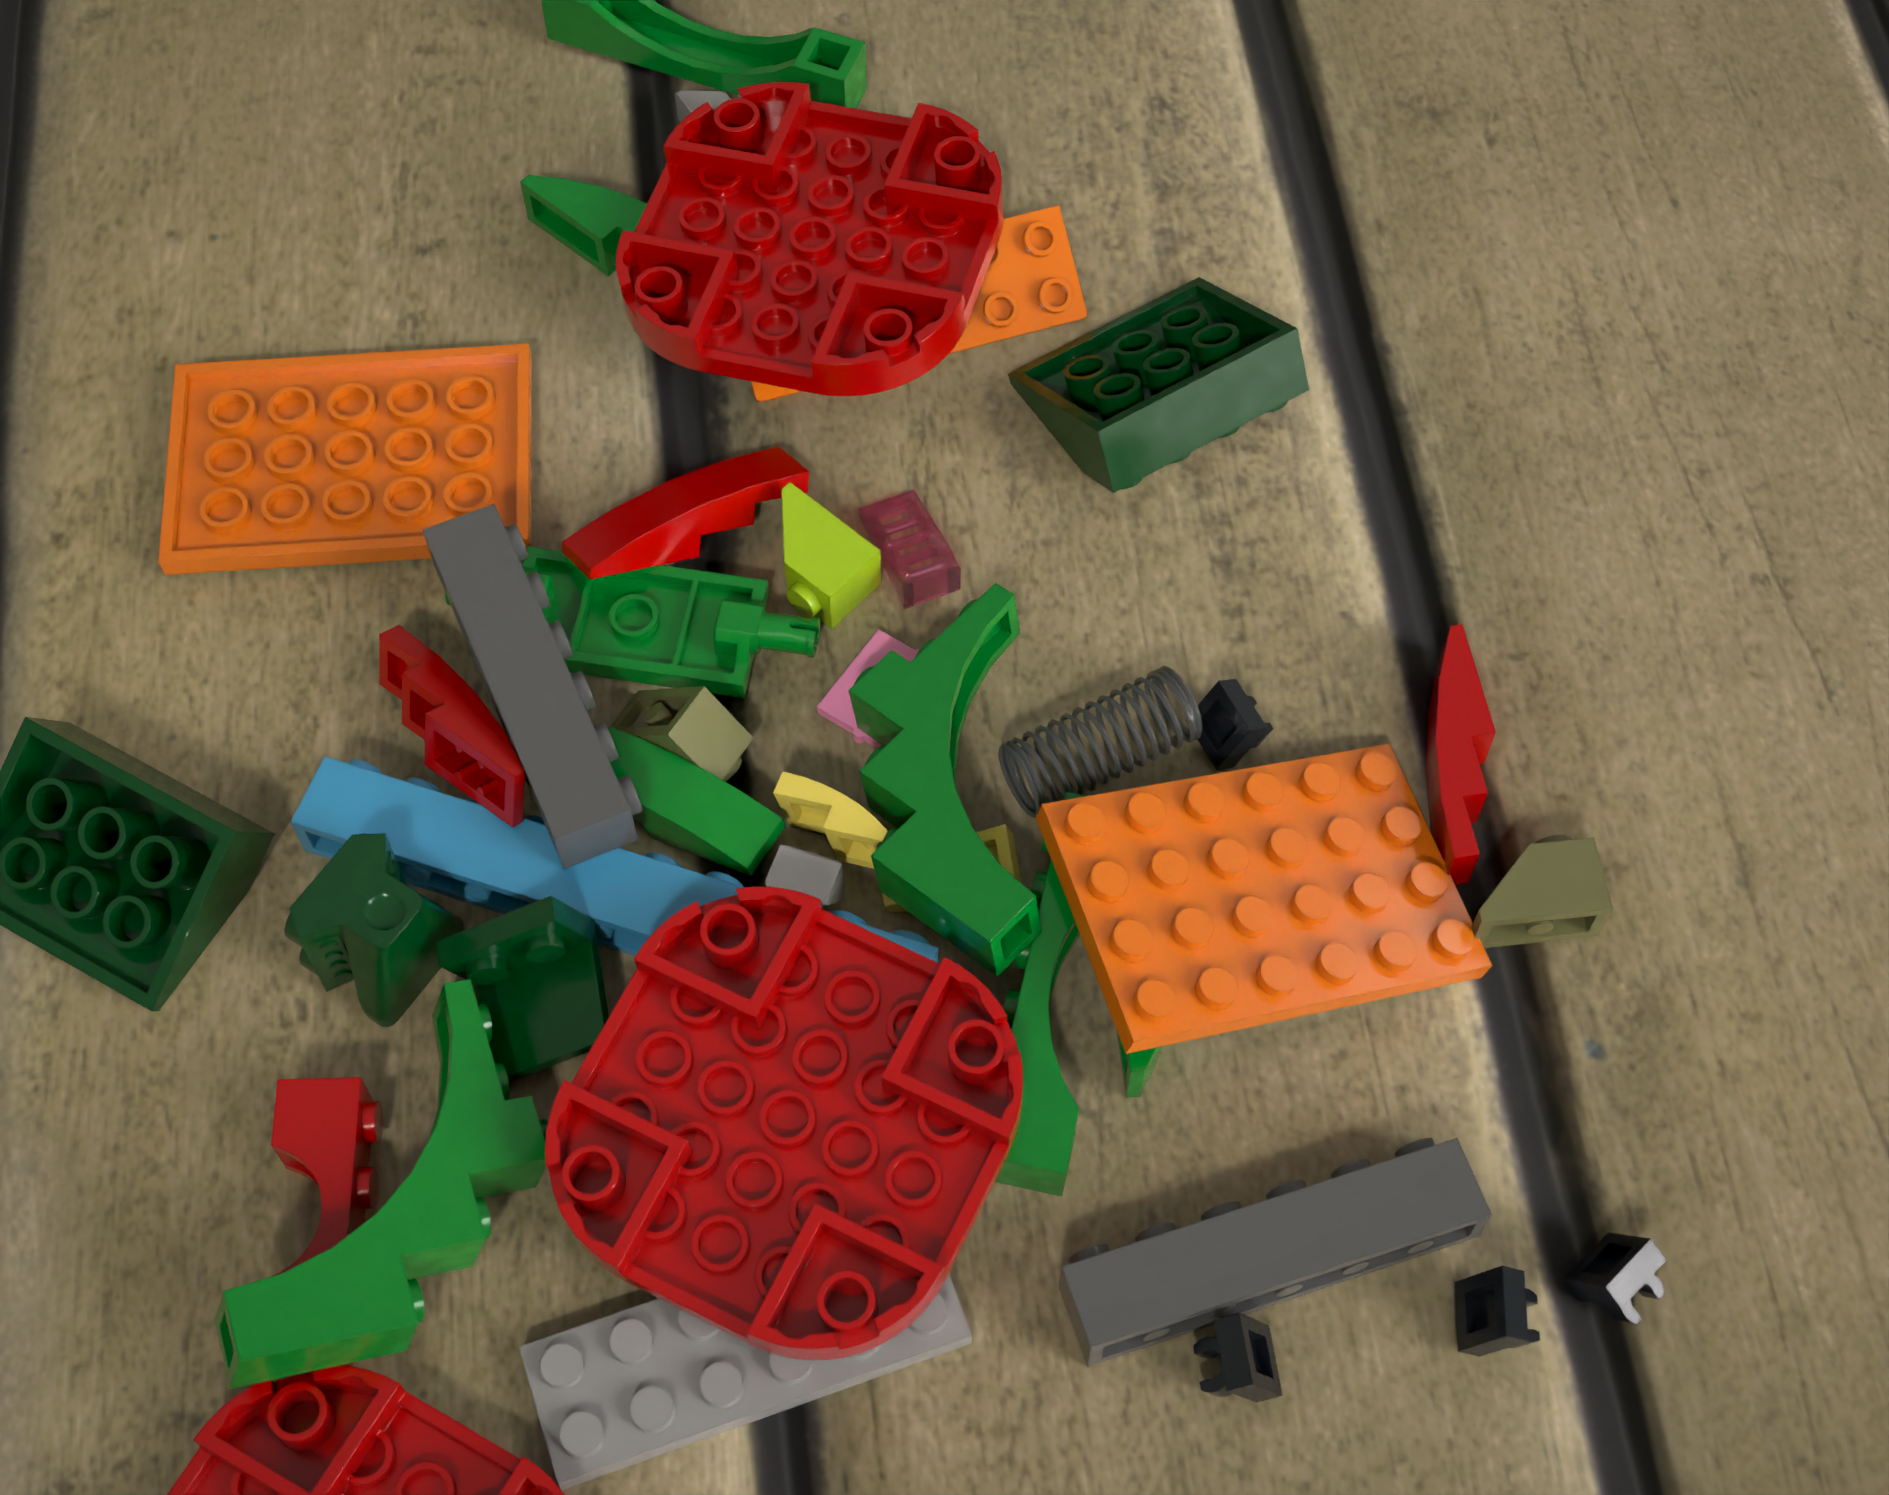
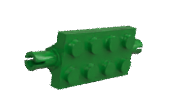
(667, 623)

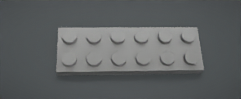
(670, 1380)

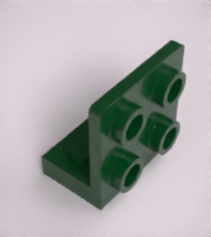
(538, 981)

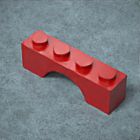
(327, 1135)

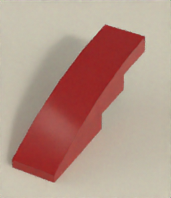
(671, 518)
(458, 729)
(1456, 745)

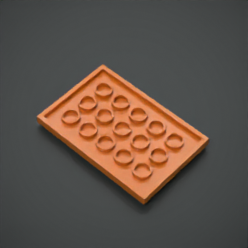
(342, 455)
(1259, 895)

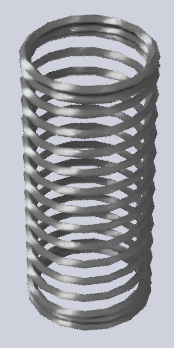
(1011, 752)

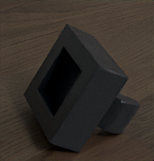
(1230, 724)
(1616, 1272)
(1493, 1311)
(1245, 1357)

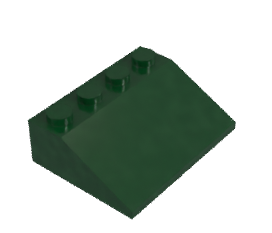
(1163, 382)
(116, 860)

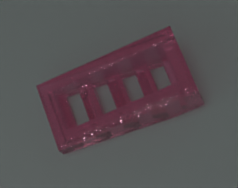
(924, 582)

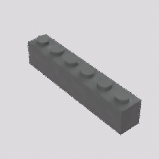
(531, 686)
(1271, 1249)

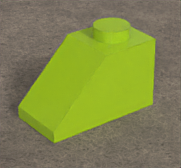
(824, 560)

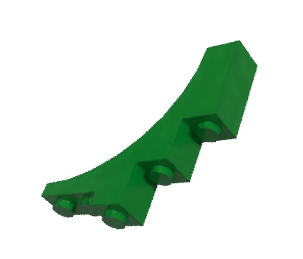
(934, 856)
(364, 1290)

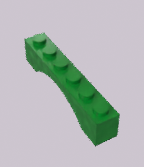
(674, 45)
(1048, 1111)

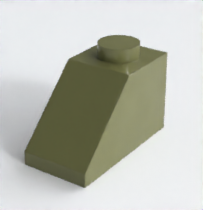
(689, 725)
(1547, 896)

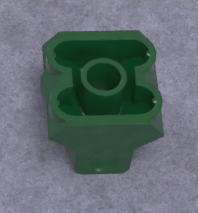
(369, 928)

